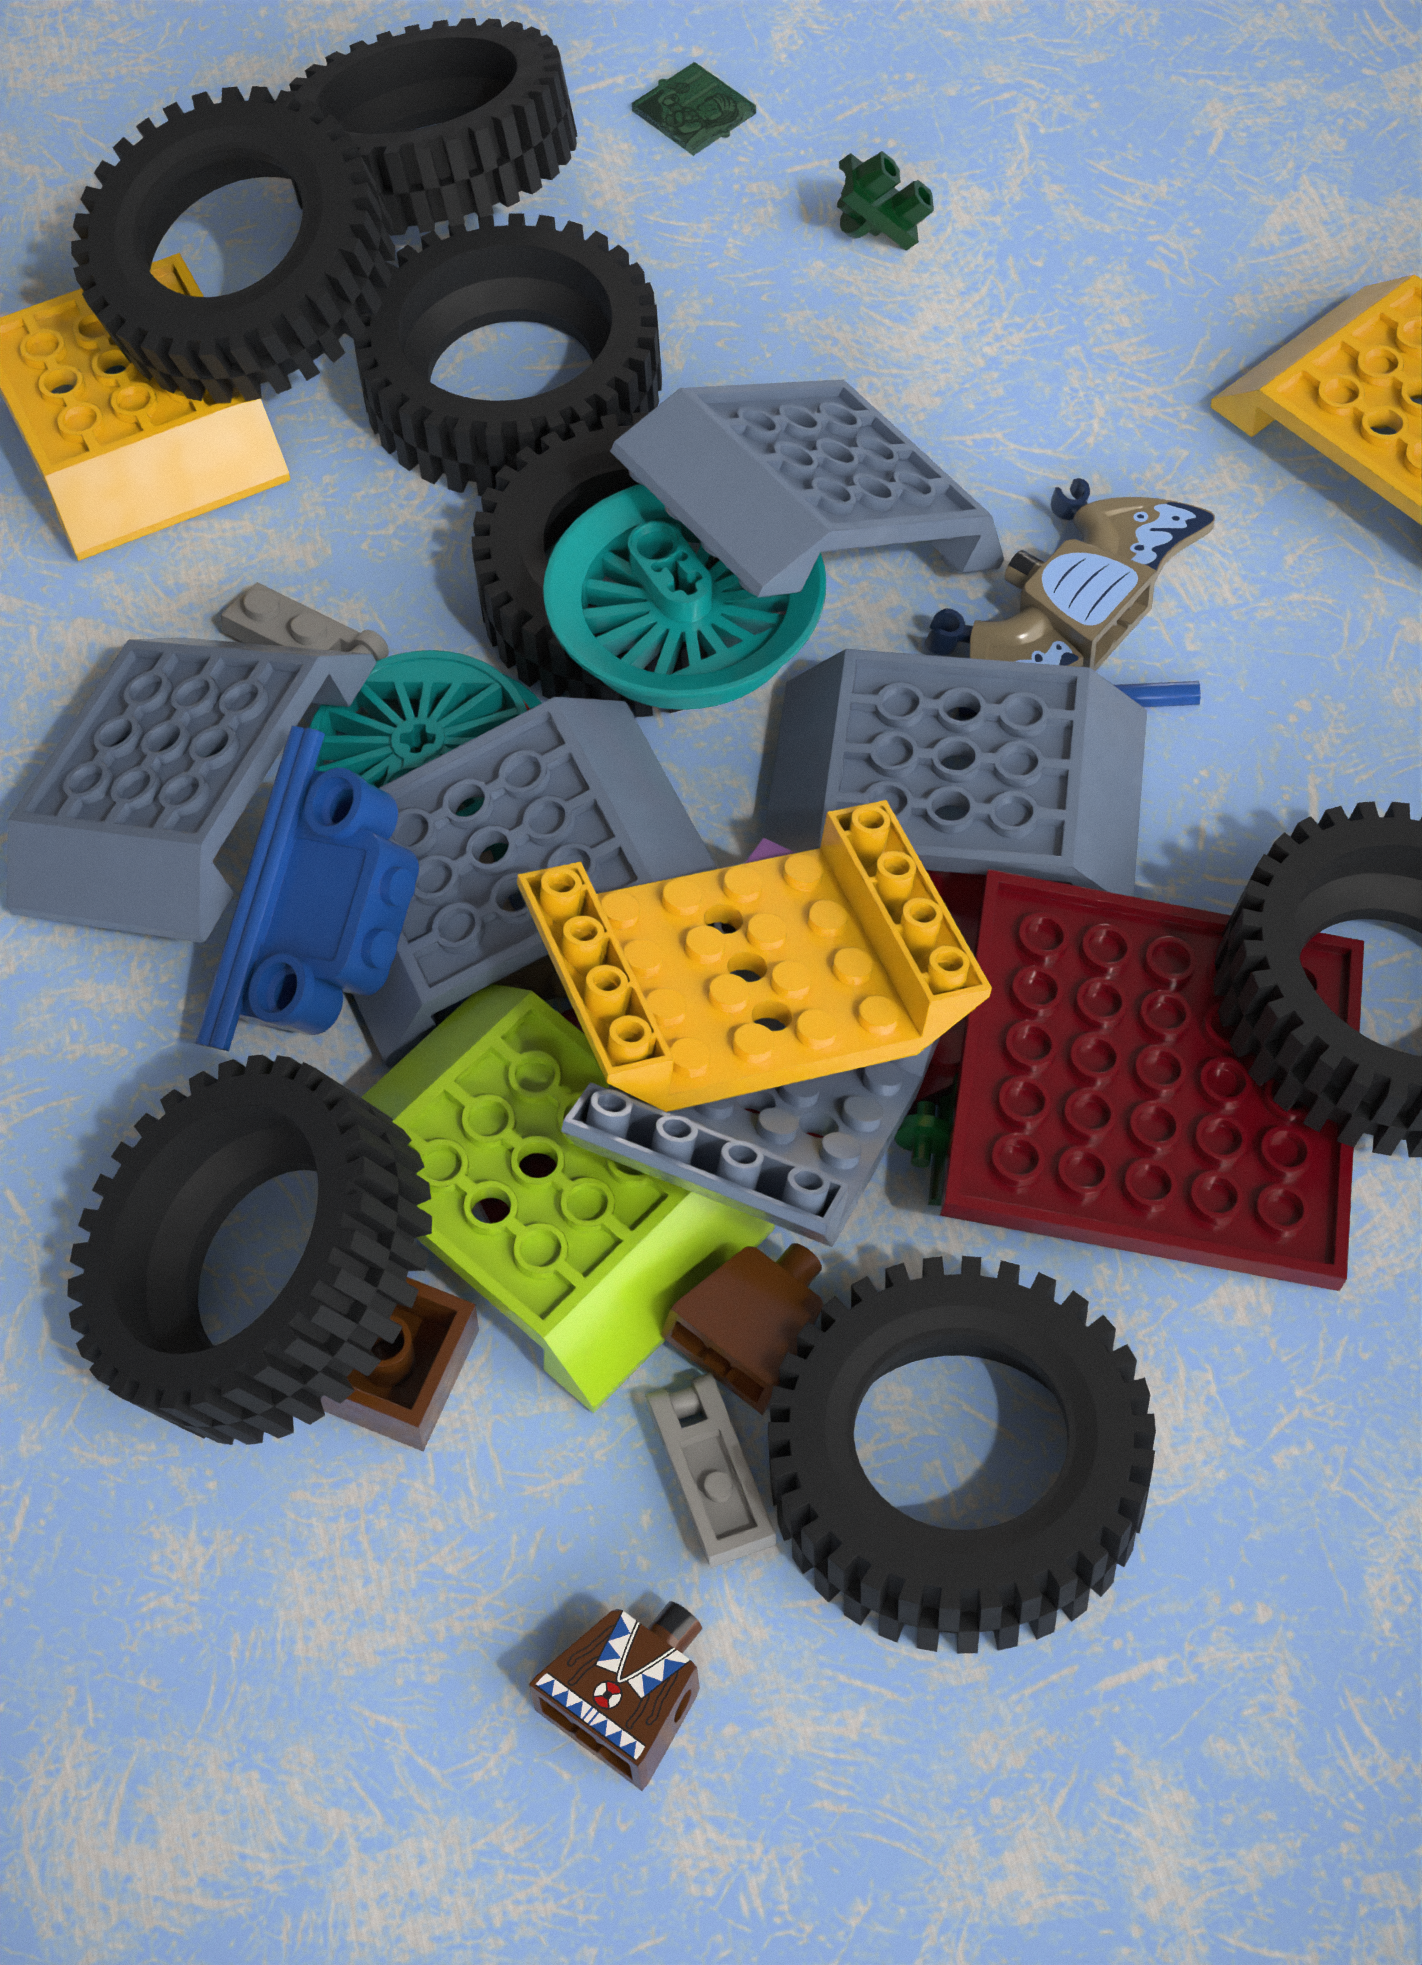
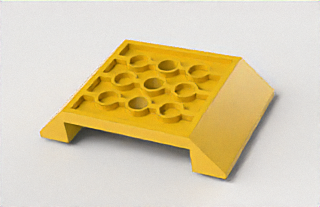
(1343, 379)
(119, 446)
(845, 950)

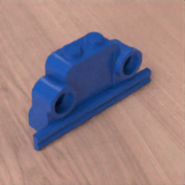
(315, 902)

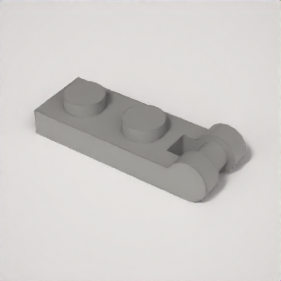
(277, 620)
(711, 1472)

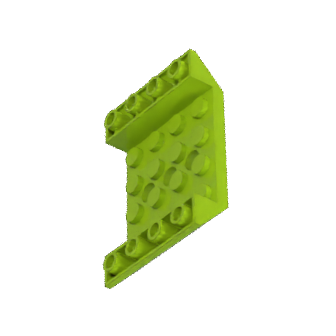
(584, 1252)

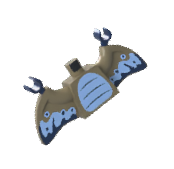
(1088, 590)

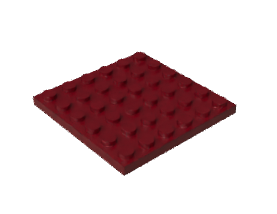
(1114, 1105)

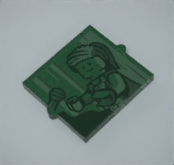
(694, 108)

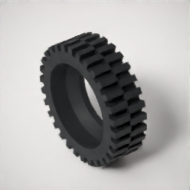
(496, 104)
(493, 279)
(286, 314)
(511, 562)
(1298, 889)
(170, 1203)
(938, 1574)

